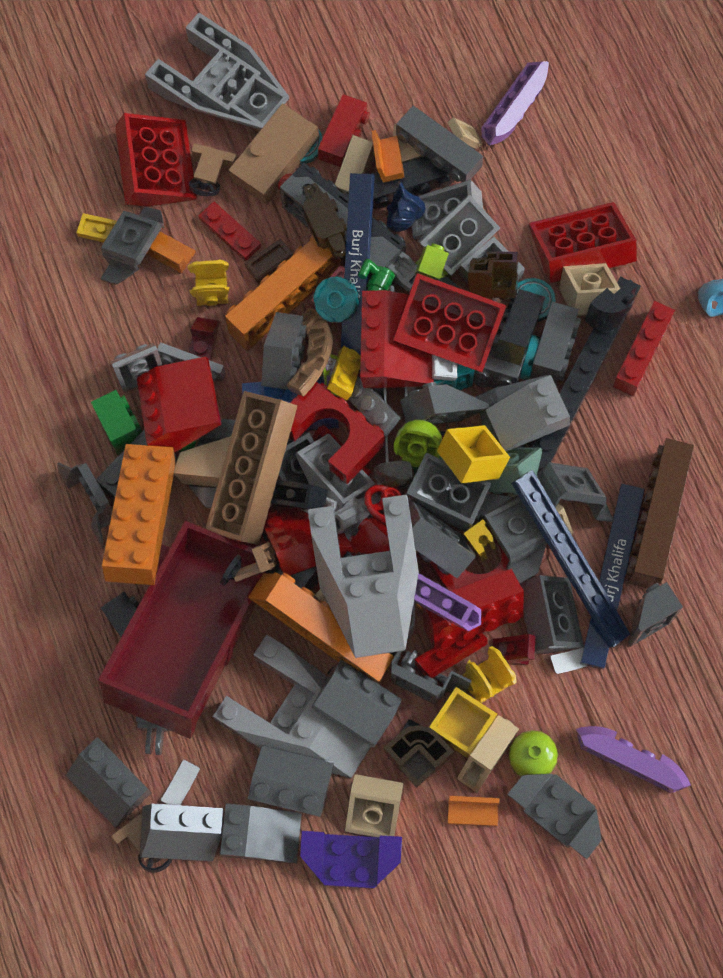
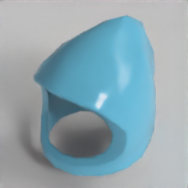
(711, 292)

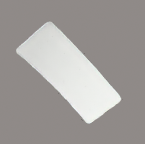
(567, 661)
(180, 784)

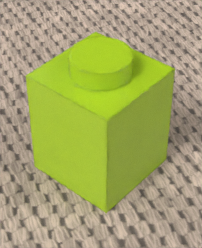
(432, 261)

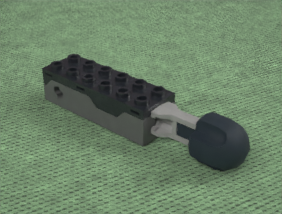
(385, 248)

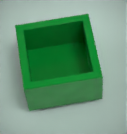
(117, 420)

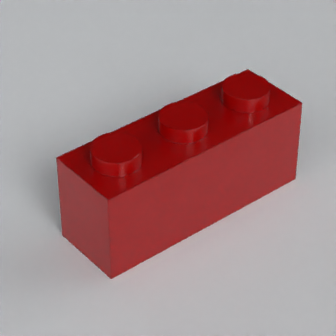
(345, 123)

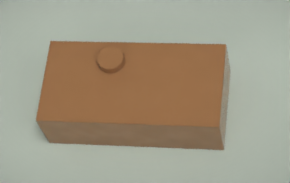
(274, 153)

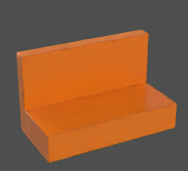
(388, 157)
(170, 252)
(473, 811)

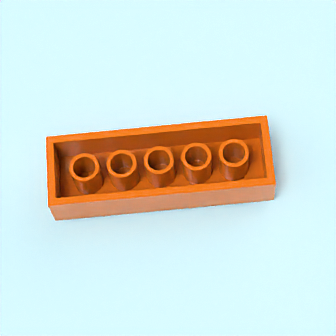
(280, 292)
(139, 515)
(312, 621)

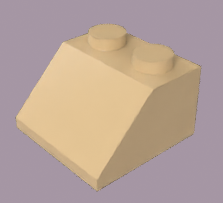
(584, 283)
(373, 806)

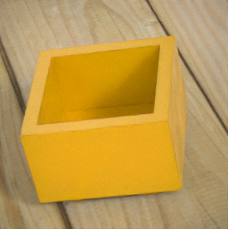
(473, 454)
(463, 722)

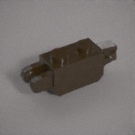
(324, 221)

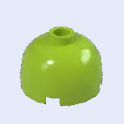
(416, 440)
(533, 753)

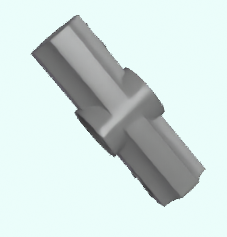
(353, 513)

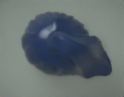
(404, 210)

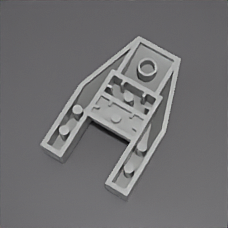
(230, 86)
(369, 591)
(295, 724)

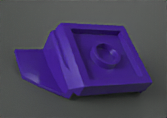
(350, 859)

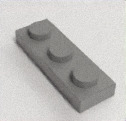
(172, 355)
(373, 407)

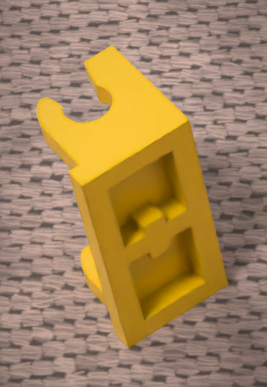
(479, 536)

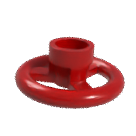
(373, 509)

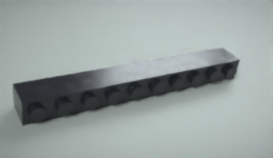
(579, 384)

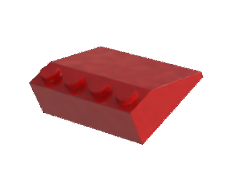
(154, 160)
(584, 238)
(449, 322)
(382, 359)
(178, 403)
(292, 540)

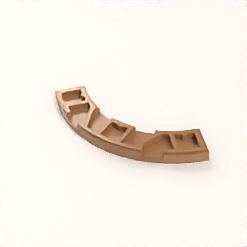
(319, 351)

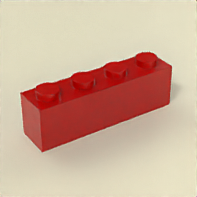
(643, 348)

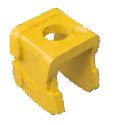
(210, 282)
(495, 670)

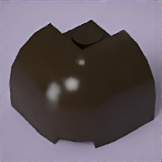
(494, 275)
(418, 753)

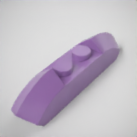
(515, 102)
(446, 604)
(661, 773)

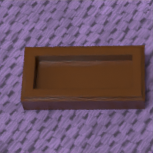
(268, 260)

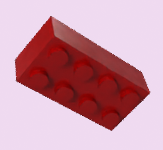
(500, 603)

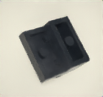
(608, 309)

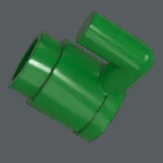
(380, 278)

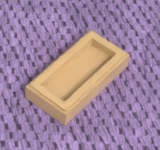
(465, 132)

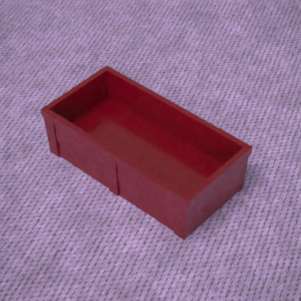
(181, 632)

